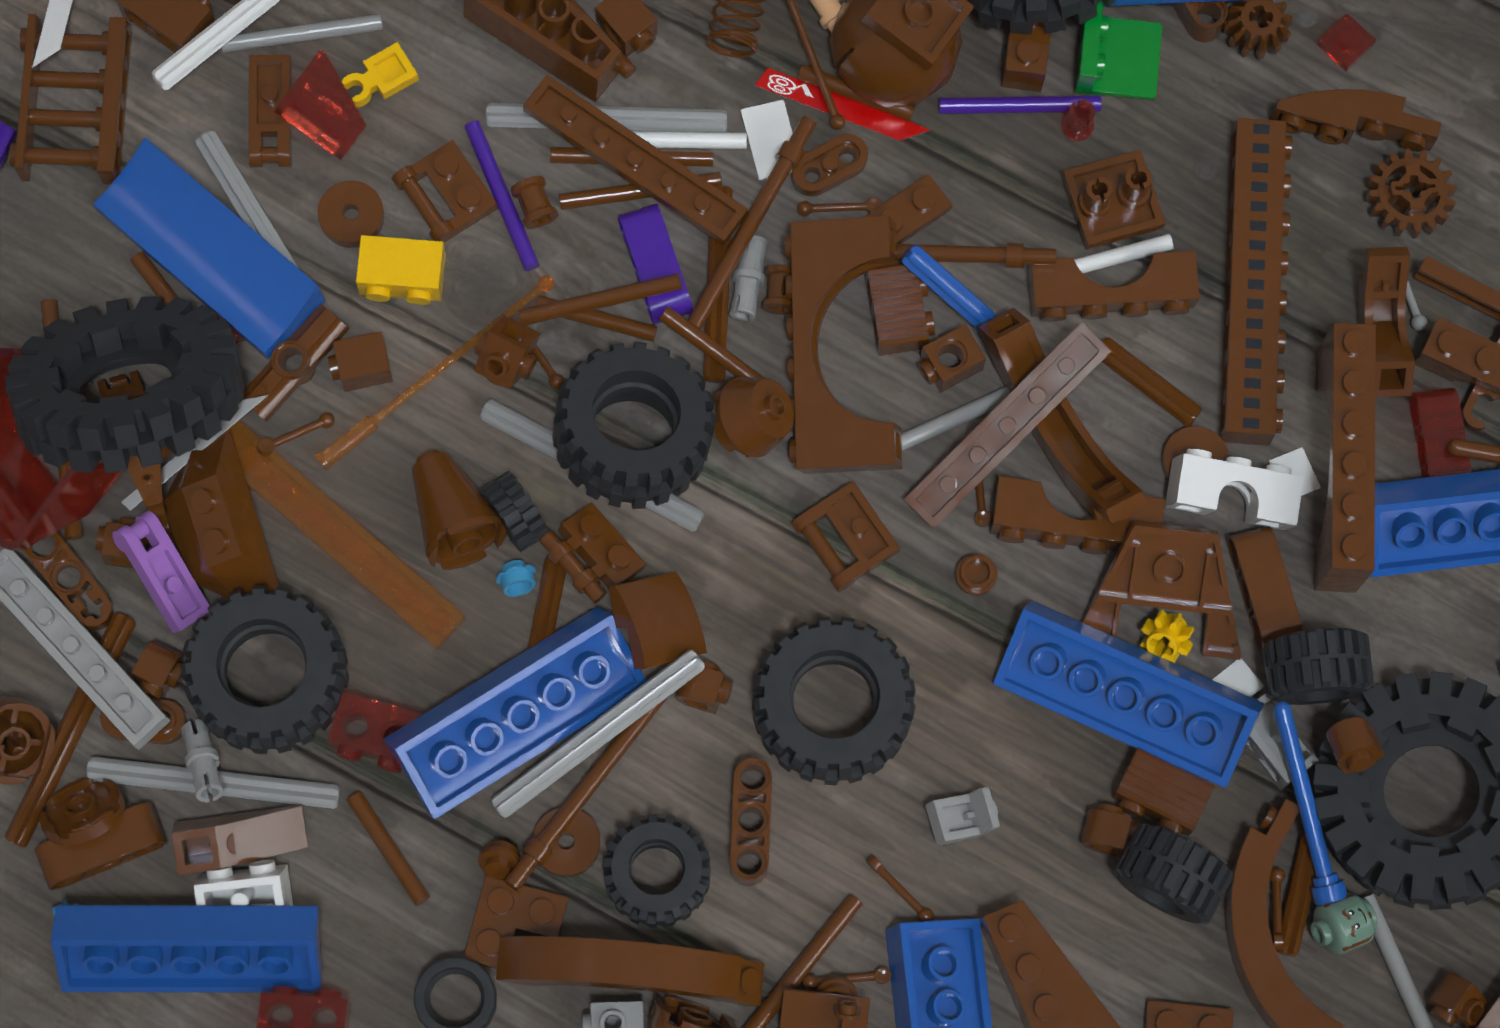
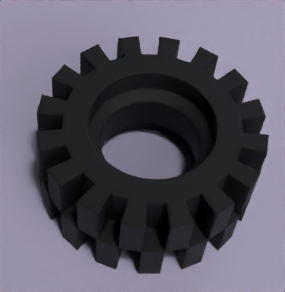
(516, 510)

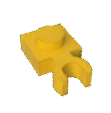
(385, 72)

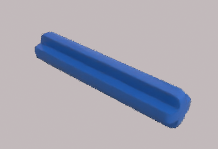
(947, 286)

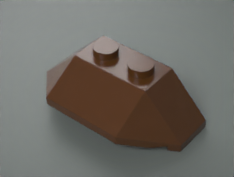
(218, 523)

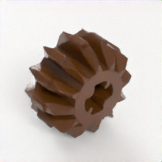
(1246, 32)

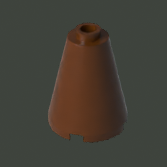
(453, 513)

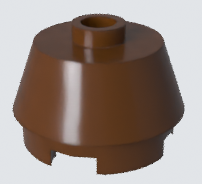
(752, 415)

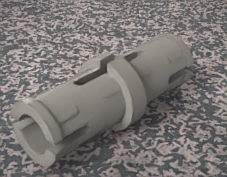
(748, 280)
(202, 761)

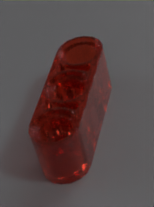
(1435, 423)

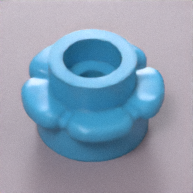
(516, 578)

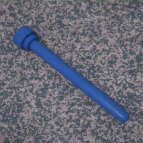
(1327, 885)

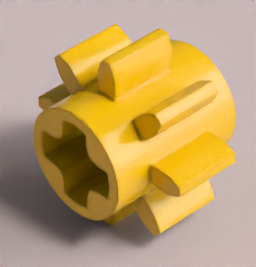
(1167, 636)

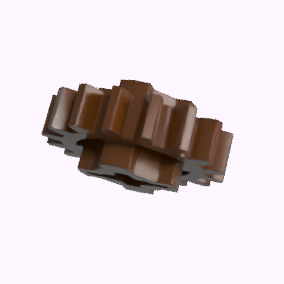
(1398, 205)

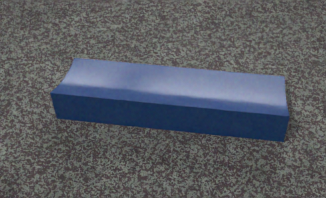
(209, 249)
(1437, 523)
(1128, 693)
(515, 712)
(186, 948)
(938, 974)

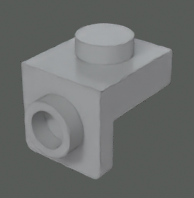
(963, 816)

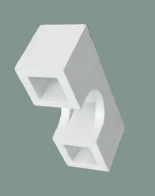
(1269, 493)

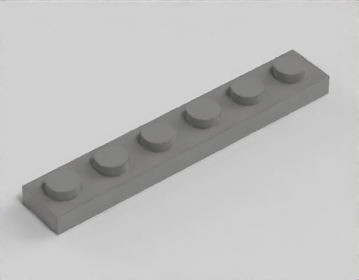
(78, 652)

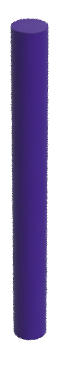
(1032, 104)
(501, 195)

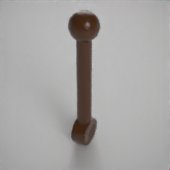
(805, 208)
(555, 379)
(266, 446)
(982, 517)
(1276, 877)
(924, 914)
(881, 975)

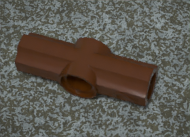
(311, 341)

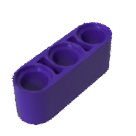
(653, 258)

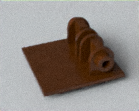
(823, 1010)

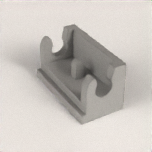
(1268, 748)

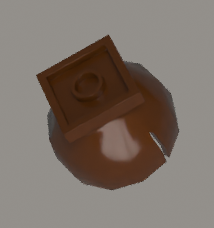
(900, 47)

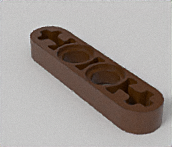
(64, 558)

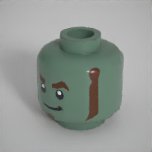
(1344, 924)

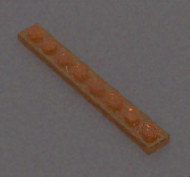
(345, 541)

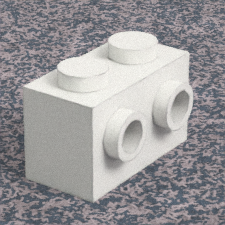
(257, 886)

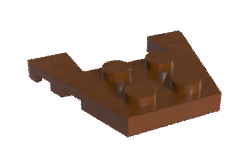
(1173, 571)

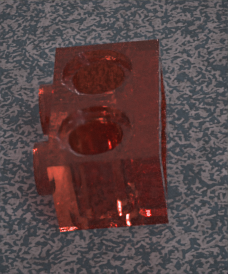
(381, 722)
(303, 1007)

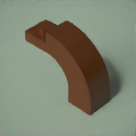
(1384, 304)

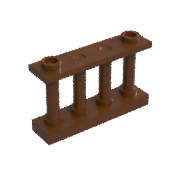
(107, 119)

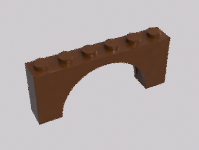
(823, 262)
(1348, 379)

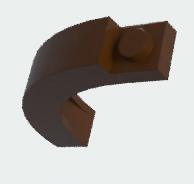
(1061, 433)
(1248, 930)
(629, 966)

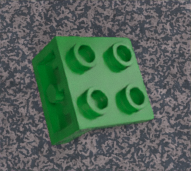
(1118, 57)

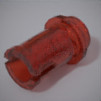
(1079, 121)

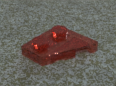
(322, 108)

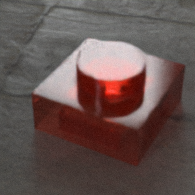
(1346, 42)

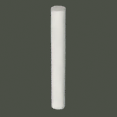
(699, 140)
(1124, 253)

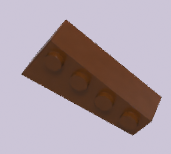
(554, 38)
(1039, 975)

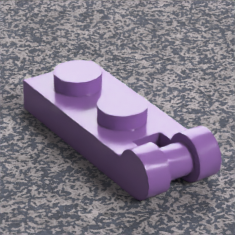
(162, 571)

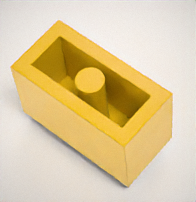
(400, 269)

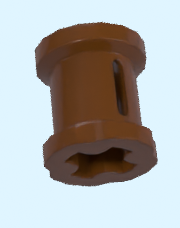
(534, 202)
(776, 293)

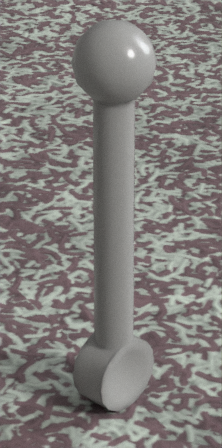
(1418, 321)

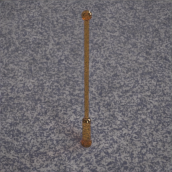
(370, 423)

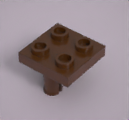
(1113, 199)

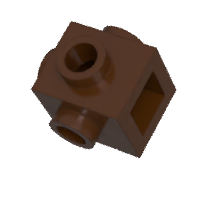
(506, 352)

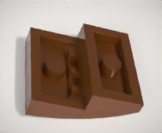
(658, 619)

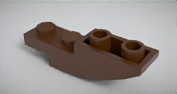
(1341, 112)

